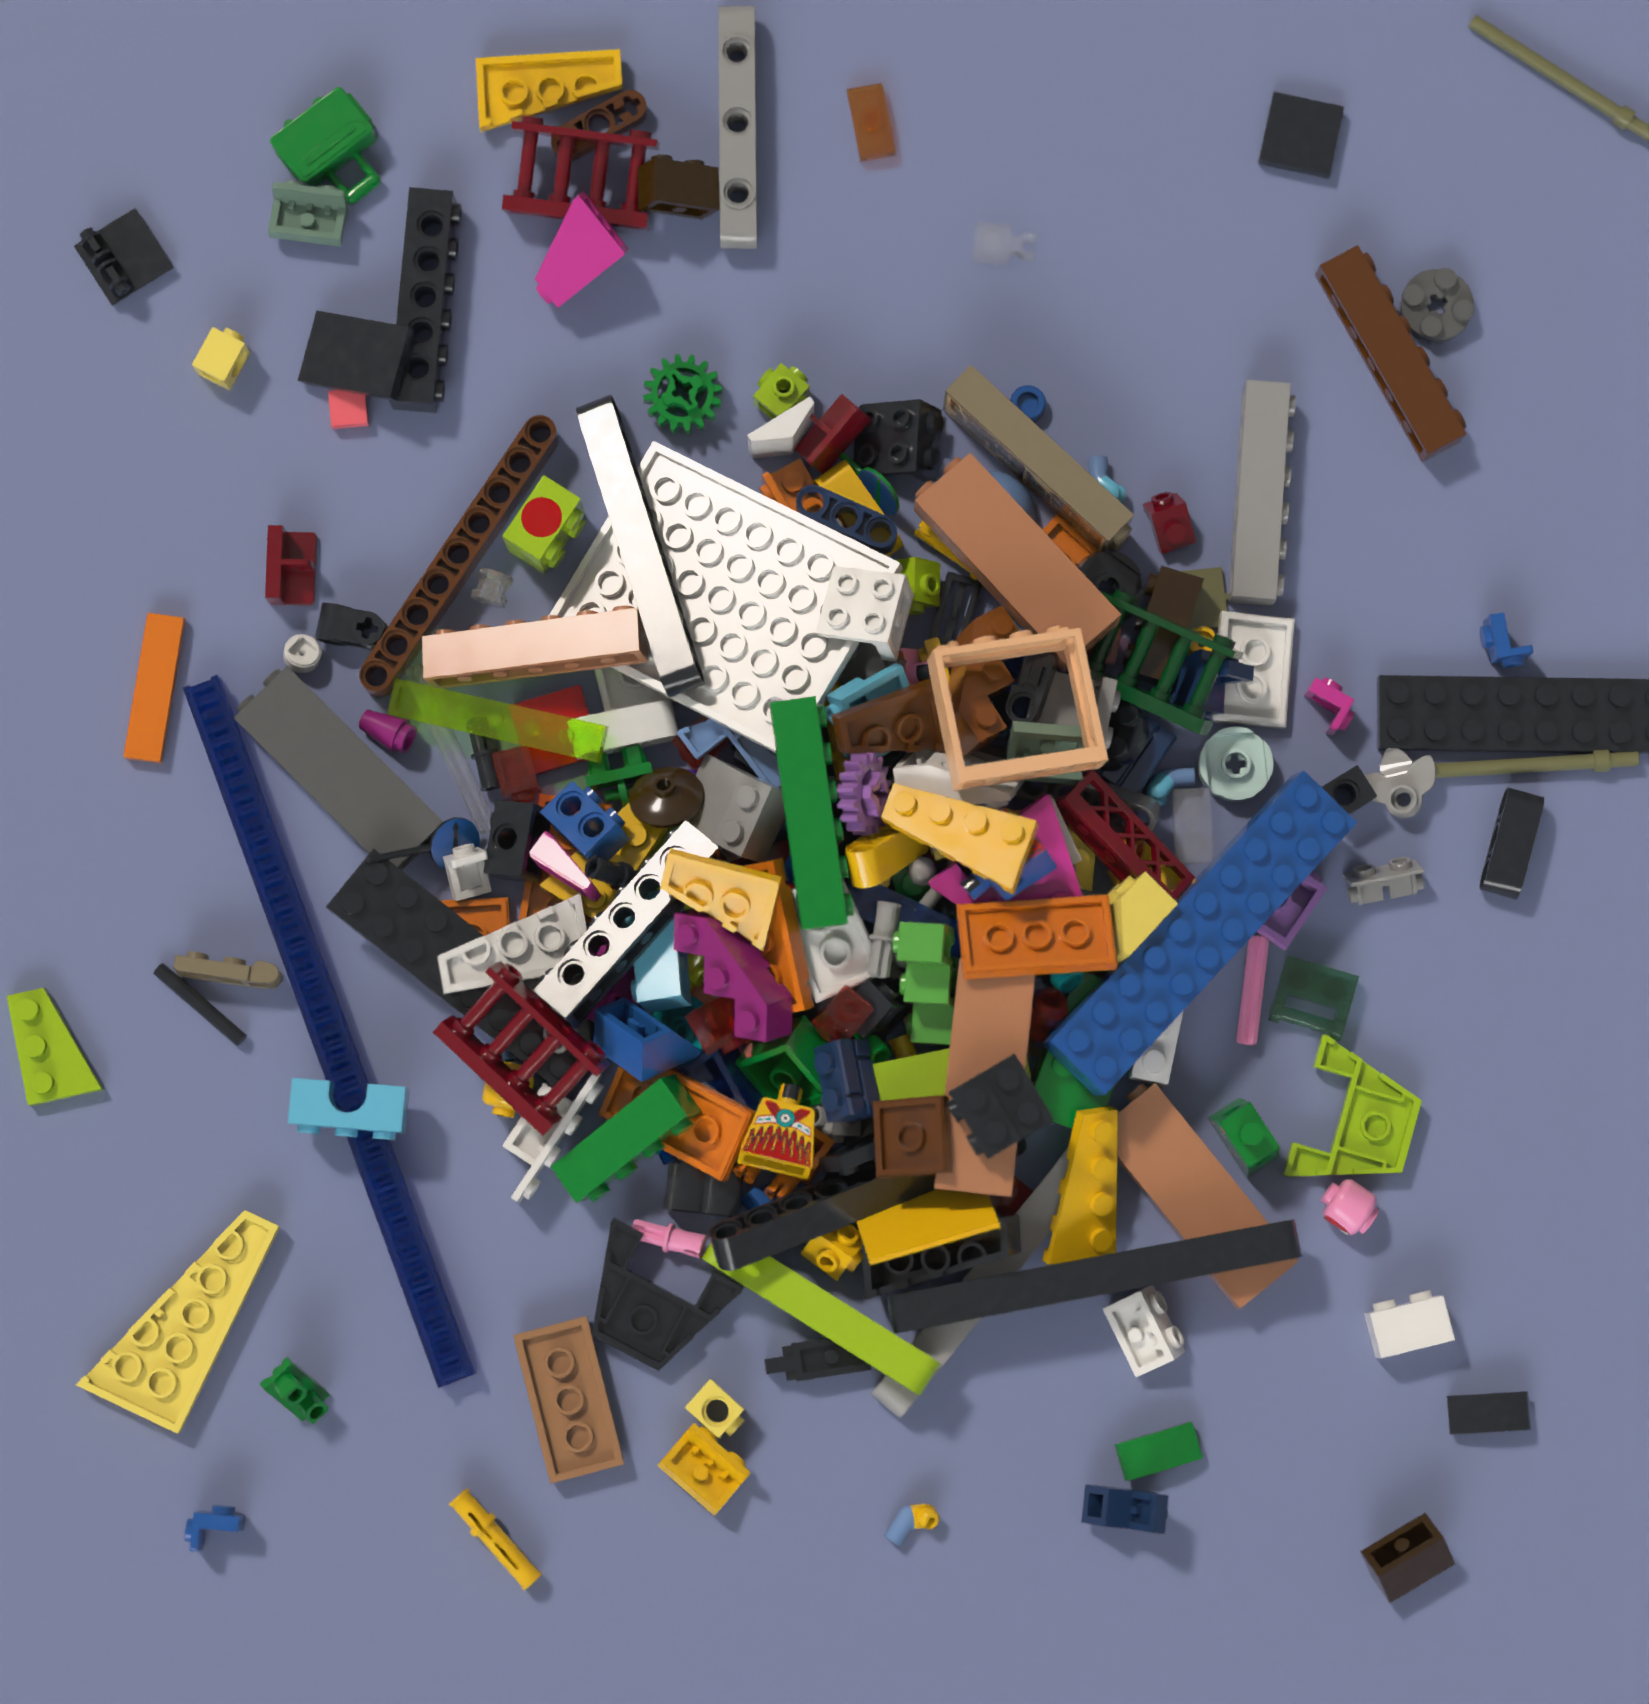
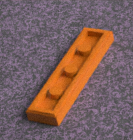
(154, 688)

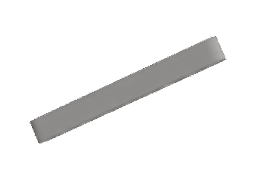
(943, 1340)

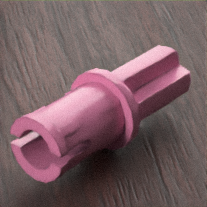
(672, 1238)

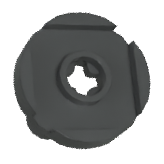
(1443, 286)

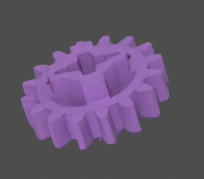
(863, 793)

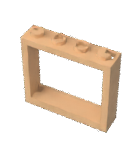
(1018, 645)

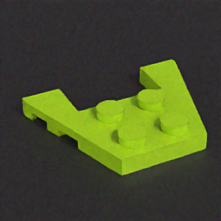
(1372, 1124)

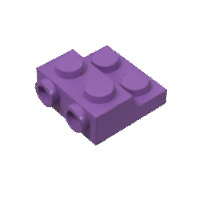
(1294, 911)

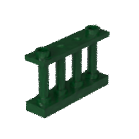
(1158, 699)

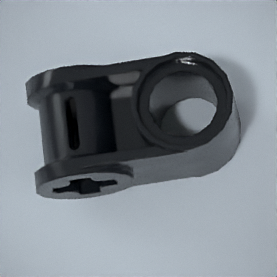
(345, 626)

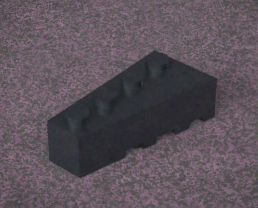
(942, 1259)

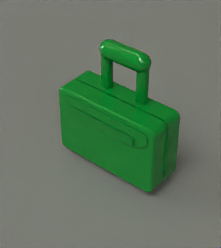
(326, 140)

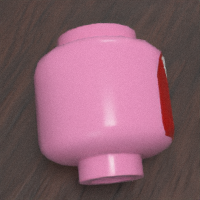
(1349, 1207)

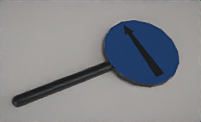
(448, 835)

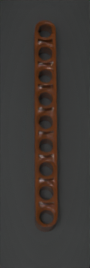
(460, 538)

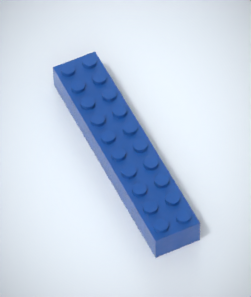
(1200, 934)

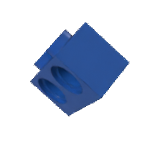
(582, 827)

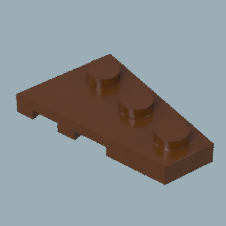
(891, 722)

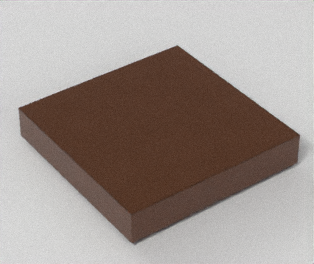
(912, 1137)

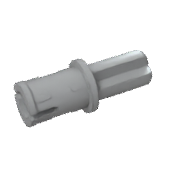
(882, 939)

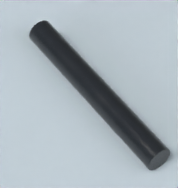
(200, 1004)

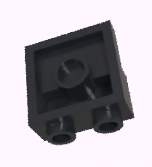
(998, 1107)

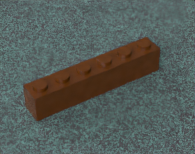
(1391, 353)

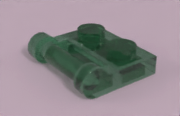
(1318, 986)

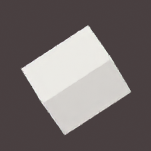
(782, 433)

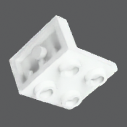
(866, 608)

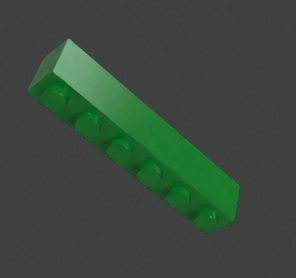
(809, 813)

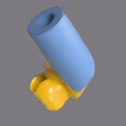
(912, 1517)

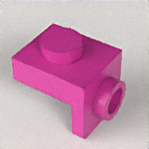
(1329, 696)

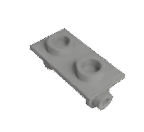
(1397, 875)

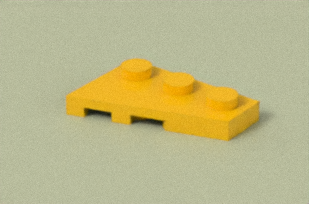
(728, 892)

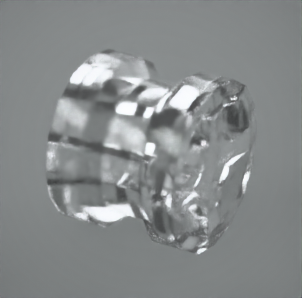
(491, 587)

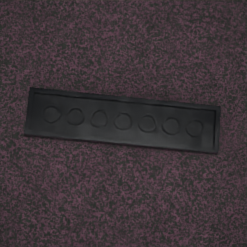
(1512, 714)
(416, 929)

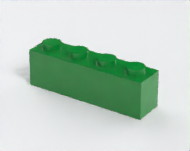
(625, 1139)

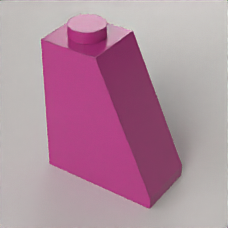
(578, 252)

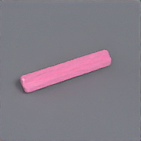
(1252, 990)

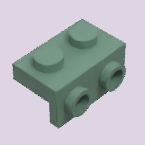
(308, 213)
(1041, 738)

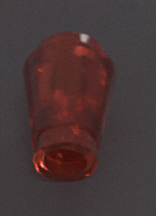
(1047, 1011)

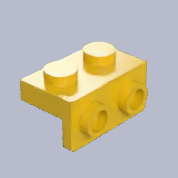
(704, 1468)

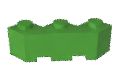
(928, 980)

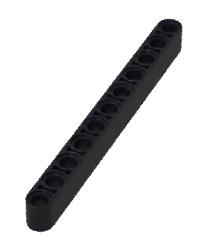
(1094, 1276)

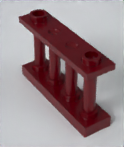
(559, 202)
(487, 1058)

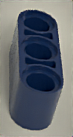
(835, 505)

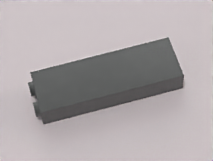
(336, 767)

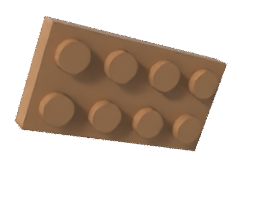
(568, 1399)

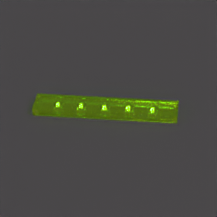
(498, 720)

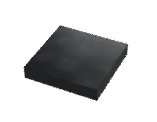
(1301, 135)

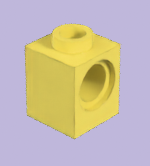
(221, 357)
(698, 1408)

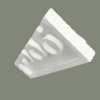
(528, 945)

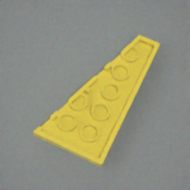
(175, 1343)

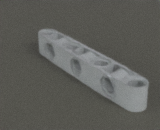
(736, 149)

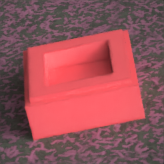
(347, 409)

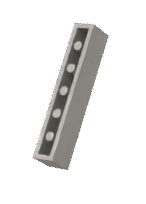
(1260, 492)

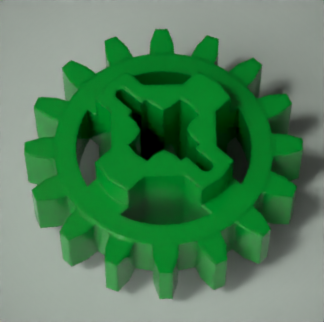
(694, 385)

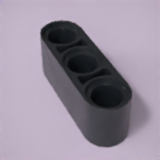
(1511, 843)

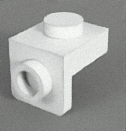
(466, 873)

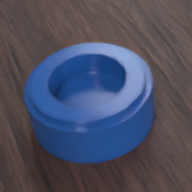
(1029, 401)

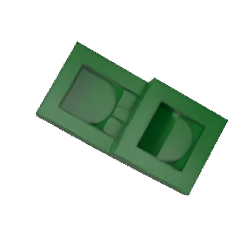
(1158, 1451)

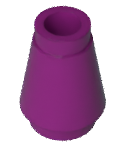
(388, 730)

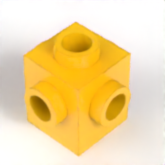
(835, 1251)

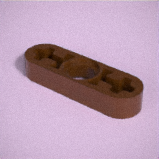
(603, 110)

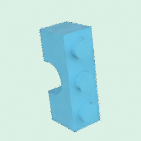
(314, 1107)

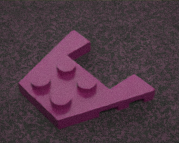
(1056, 884)

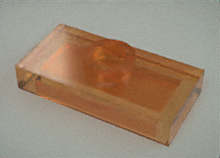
(870, 122)

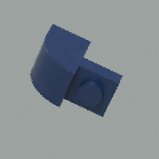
(1191, 671)
(1125, 1508)

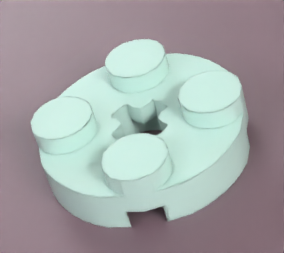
(1248, 748)

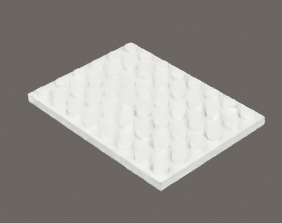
(747, 587)

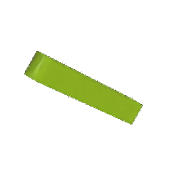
(835, 1321)

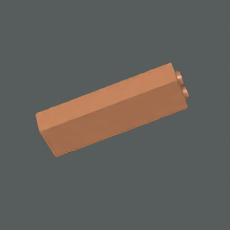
(1012, 554)
(987, 1027)
(1188, 1184)

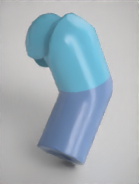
(1098, 469)
(1166, 780)

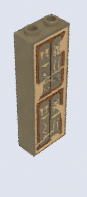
(1037, 460)

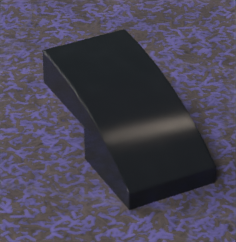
(1488, 1412)

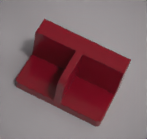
(832, 434)
(290, 567)

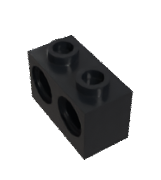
(887, 1006)

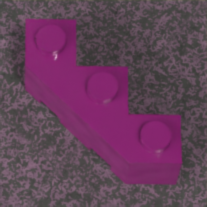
(738, 972)

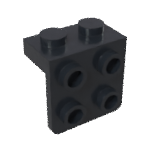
(901, 439)

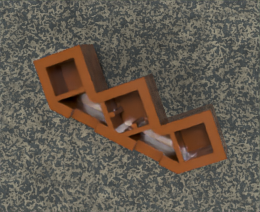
(978, 684)

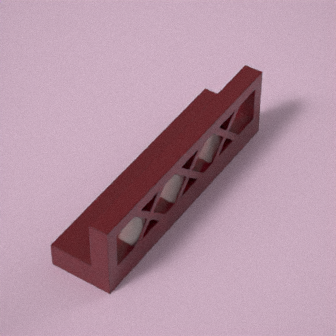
(1109, 845)

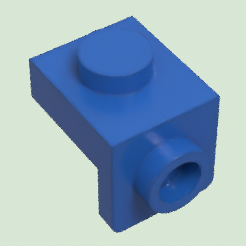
(1496, 638)
(220, 1518)

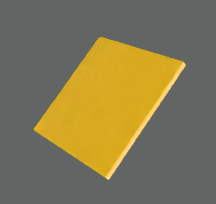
(926, 1223)

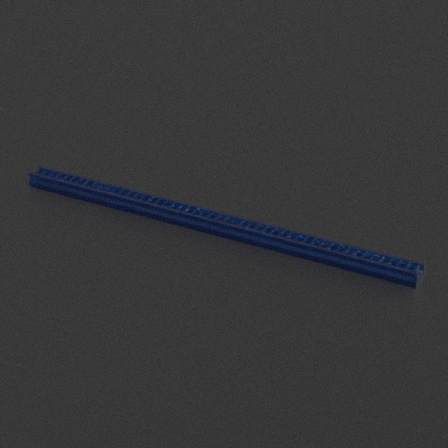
(328, 1028)

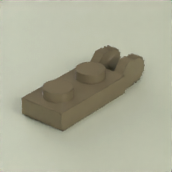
(230, 971)

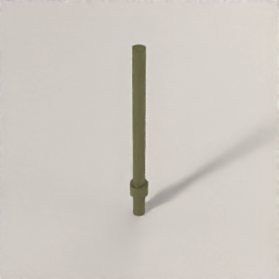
(1622, 116)
(1597, 761)

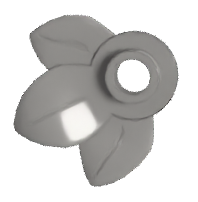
(1402, 776)

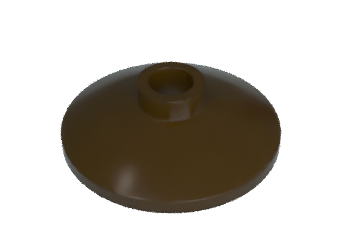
(666, 797)

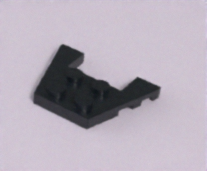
(642, 1315)

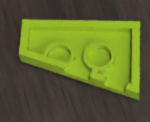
(46, 1051)

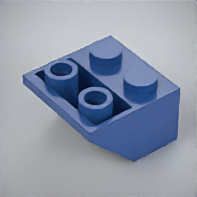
(639, 1040)

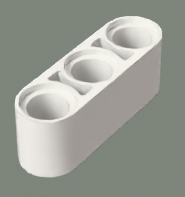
(638, 724)

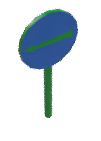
(877, 487)

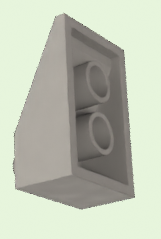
(738, 809)

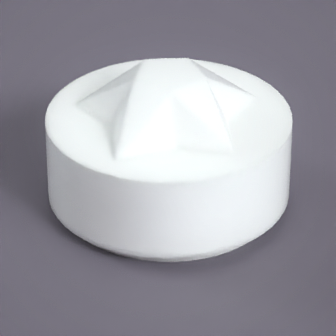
(302, 653)

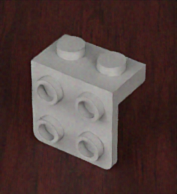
(1061, 706)

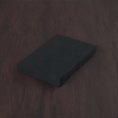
(356, 355)

